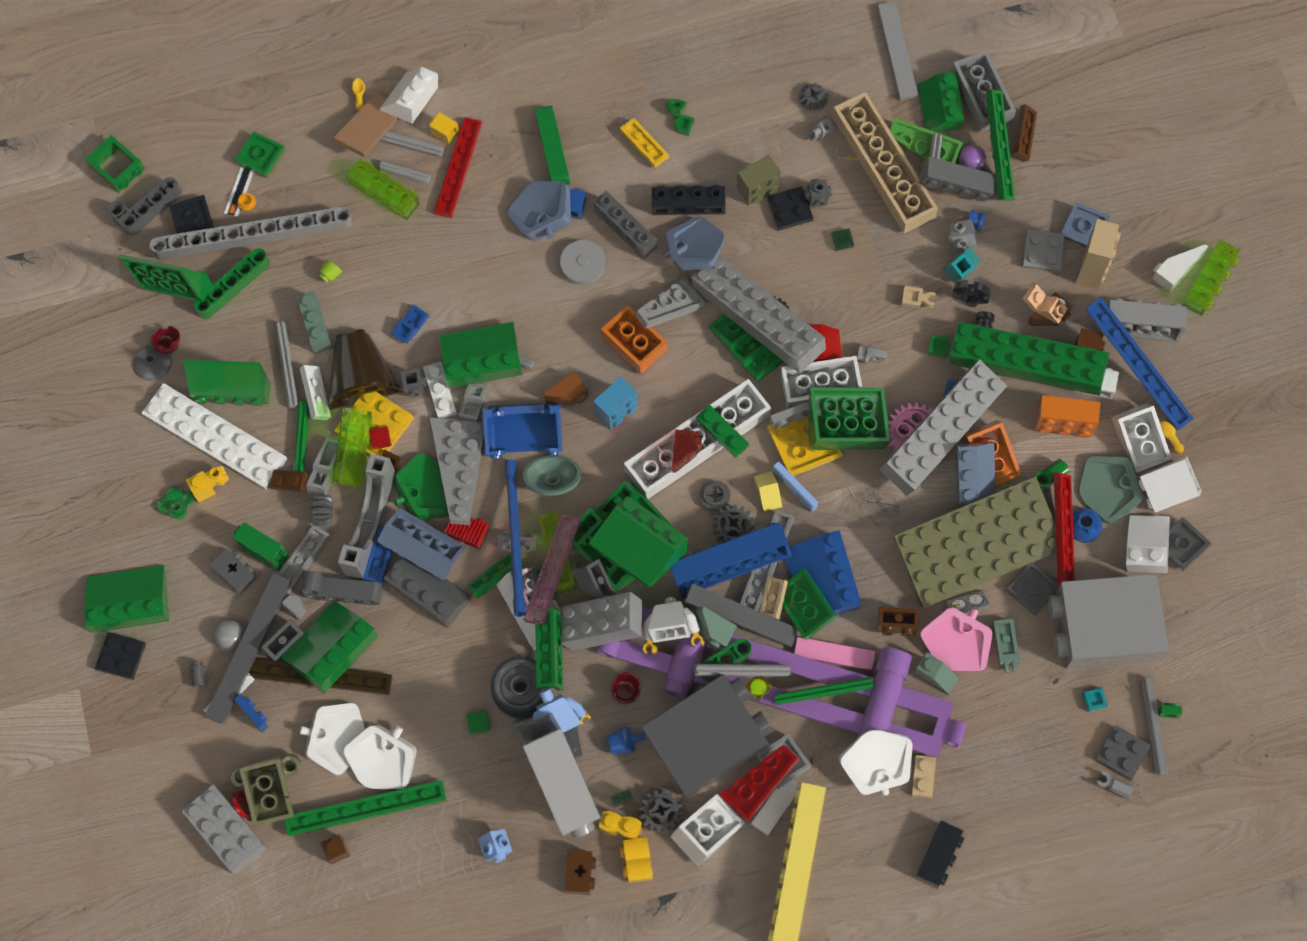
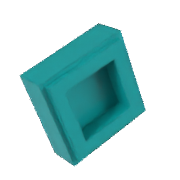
(1094, 699)

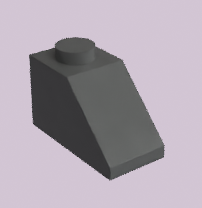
(593, 579)

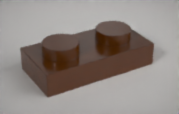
(288, 480)

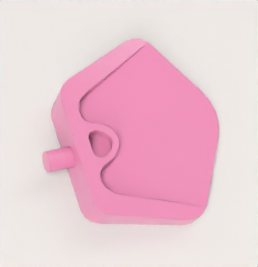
(958, 640)

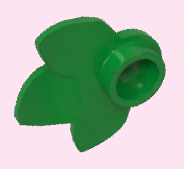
(175, 500)

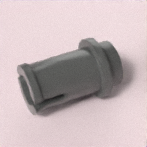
(197, 674)

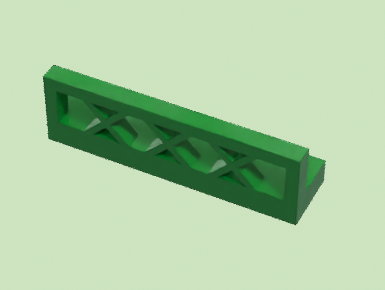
(549, 652)

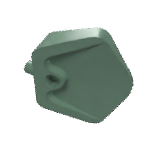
(1110, 487)

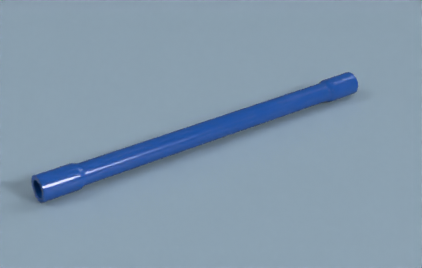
(518, 599)

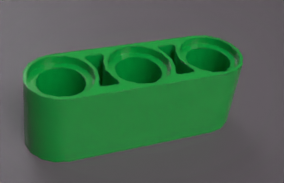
(730, 651)

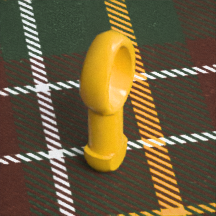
(358, 90)
(1169, 432)

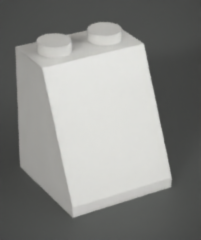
(1170, 484)

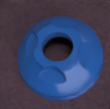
(1082, 533)

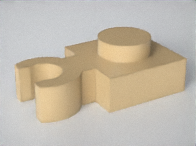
(914, 298)

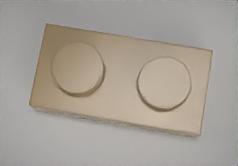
(773, 597)
(923, 776)

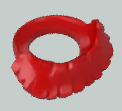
(241, 796)

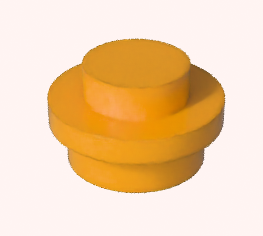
(246, 202)

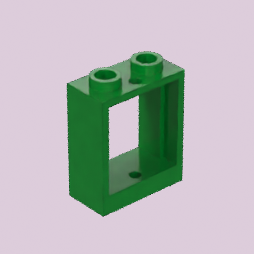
(104, 152)
(260, 546)

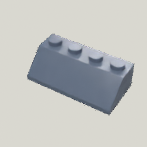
(421, 544)

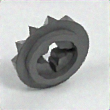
(811, 103)
(721, 489)

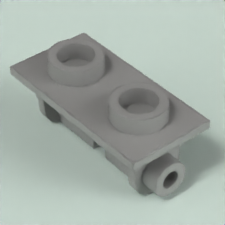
(527, 541)

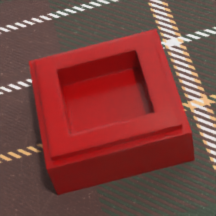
(380, 438)

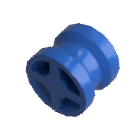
(977, 218)

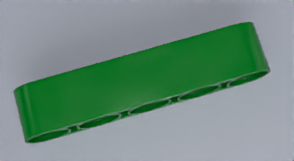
(552, 144)
(233, 275)

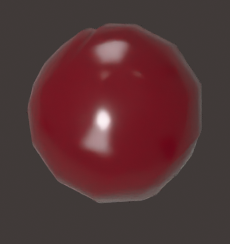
(166, 340)
(625, 688)

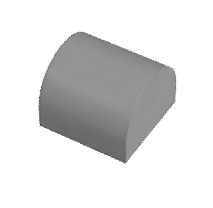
(294, 606)

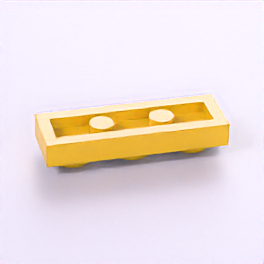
(644, 143)

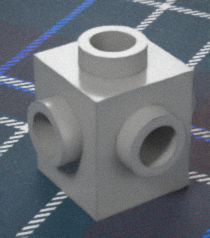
(962, 234)

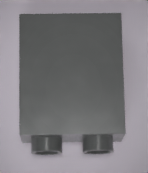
(708, 734)

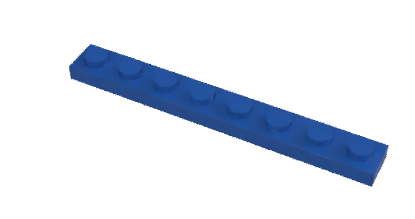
(1139, 363)

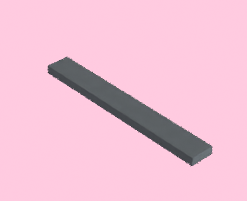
(248, 649)

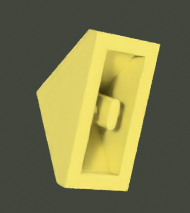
(768, 491)

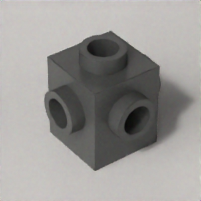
(817, 193)
(412, 382)

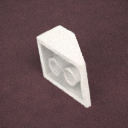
(1142, 437)
(1148, 544)
(707, 829)

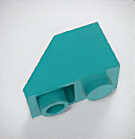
(961, 265)

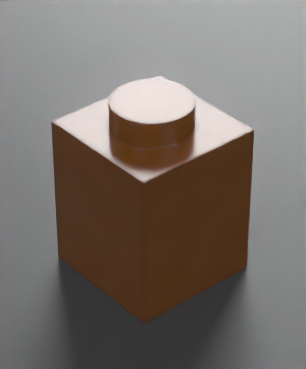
(335, 849)

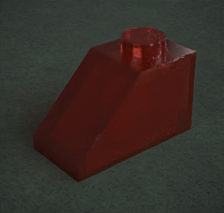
(685, 448)

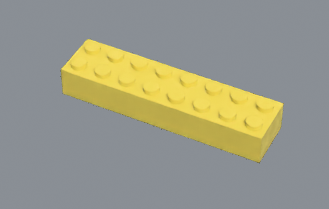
(798, 863)

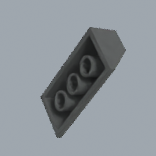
(432, 595)

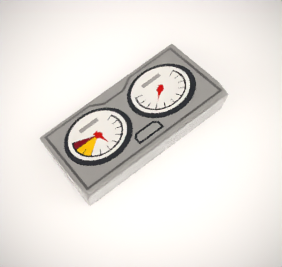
(965, 603)

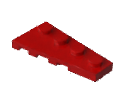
(756, 786)

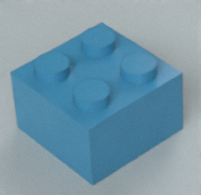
(616, 403)

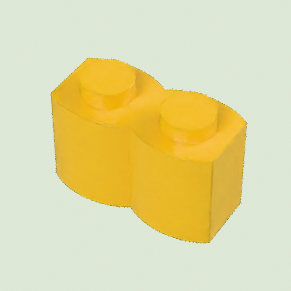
(614, 825)
(637, 860)

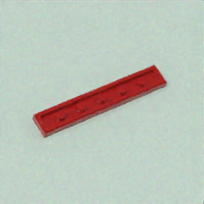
(458, 167)
(1064, 528)

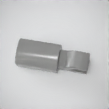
(1115, 785)

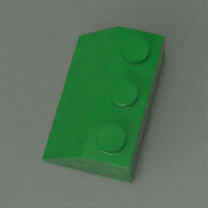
(941, 103)

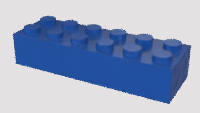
(732, 558)

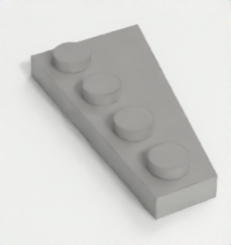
(673, 303)

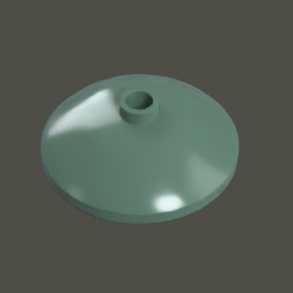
(552, 475)

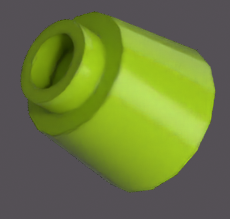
(329, 271)

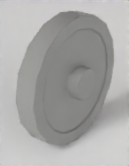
(583, 262)

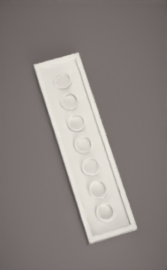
(214, 436)

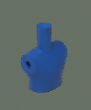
(623, 741)

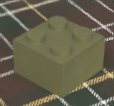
(758, 180)

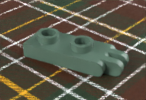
(1006, 644)

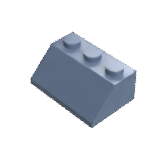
(974, 471)

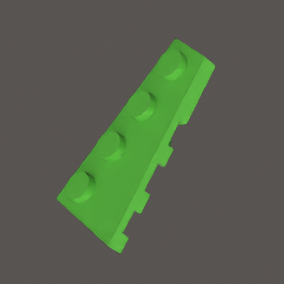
(920, 140)

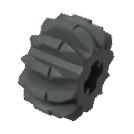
(322, 510)

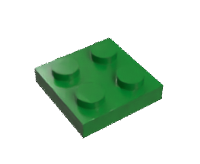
(259, 154)

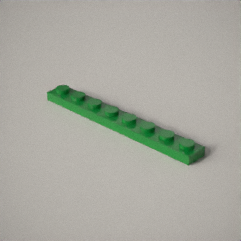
(365, 808)

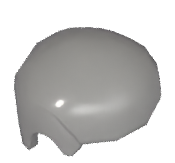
(228, 635)

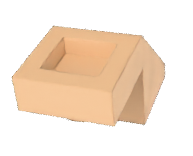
(1046, 306)

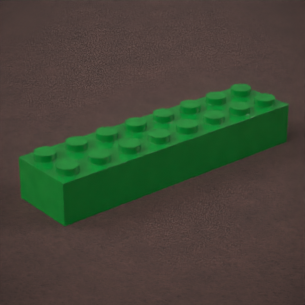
(1030, 358)

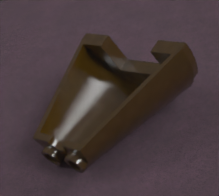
(358, 369)

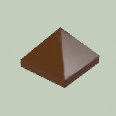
(395, 460)

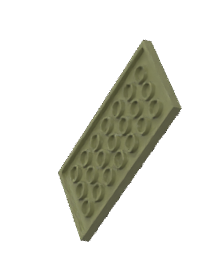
(978, 542)

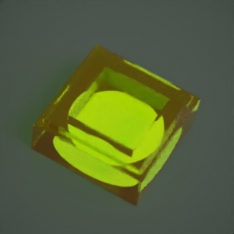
(758, 687)

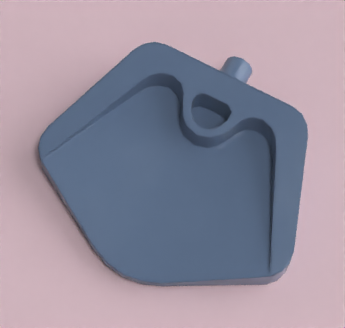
(541, 209)
(694, 244)

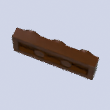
(1024, 133)

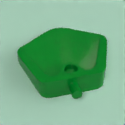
(421, 489)

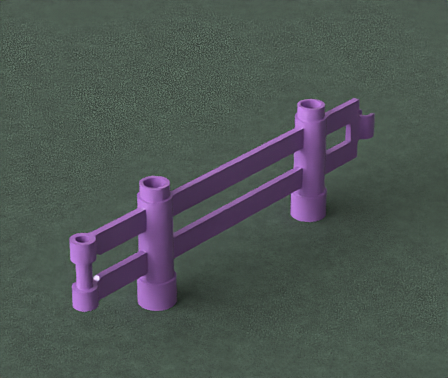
(882, 701)

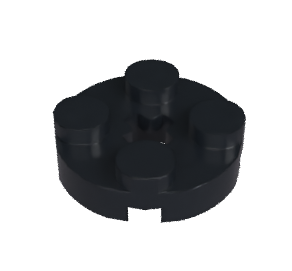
(971, 293)

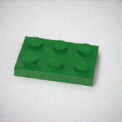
(807, 604)

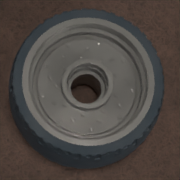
(507, 678)

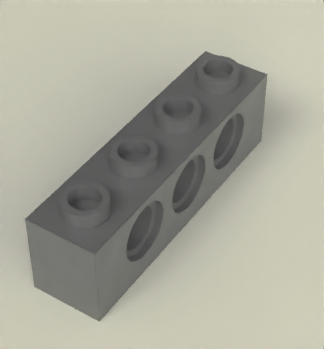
(625, 225)

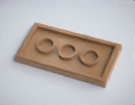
(366, 127)

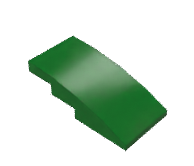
(745, 348)

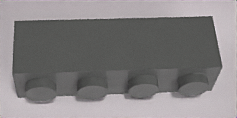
(956, 179)

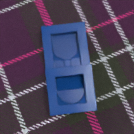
(411, 324)

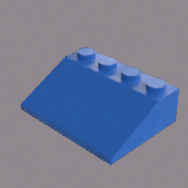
(830, 569)

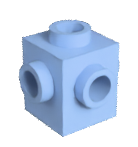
(495, 845)

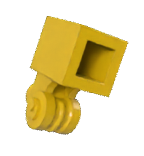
(203, 483)

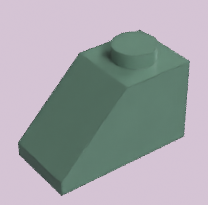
(714, 628)
(936, 673)

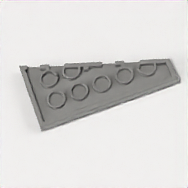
(459, 457)

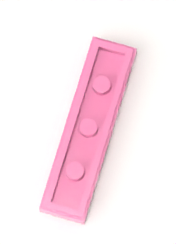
(835, 654)

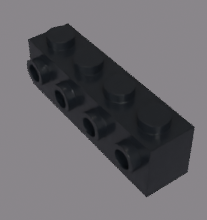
(688, 200)

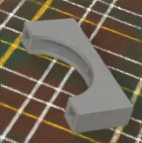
(380, 478)

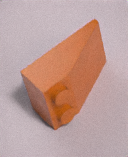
(1005, 461)

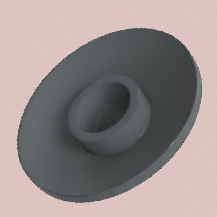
(151, 370)

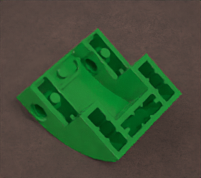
(595, 517)

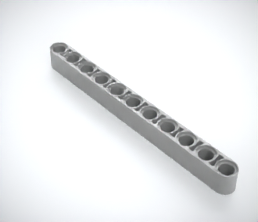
(242, 230)

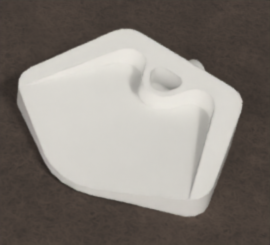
(330, 733)
(381, 758)
(878, 761)

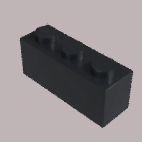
(940, 855)

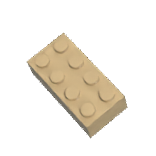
(1098, 254)

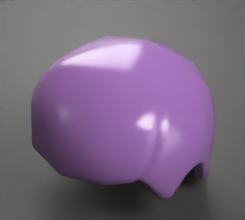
(972, 157)

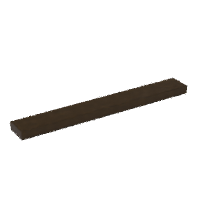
(349, 680)

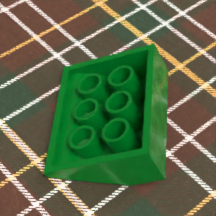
(168, 278)
(480, 355)
(227, 382)
(847, 419)
(639, 542)
(126, 599)
(330, 646)

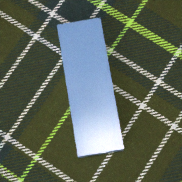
(795, 487)

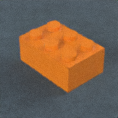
(632, 341)
(1067, 416)

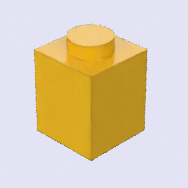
(443, 128)

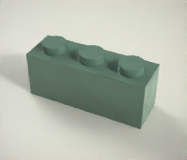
(314, 322)

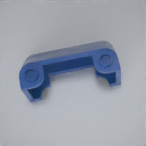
(522, 428)

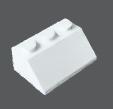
(411, 94)

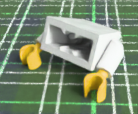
(670, 622)

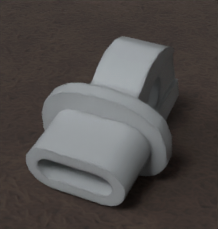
(821, 130)
(868, 353)

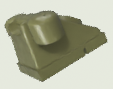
(267, 787)

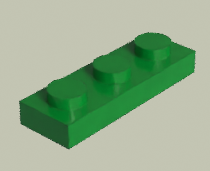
(722, 431)
(491, 577)

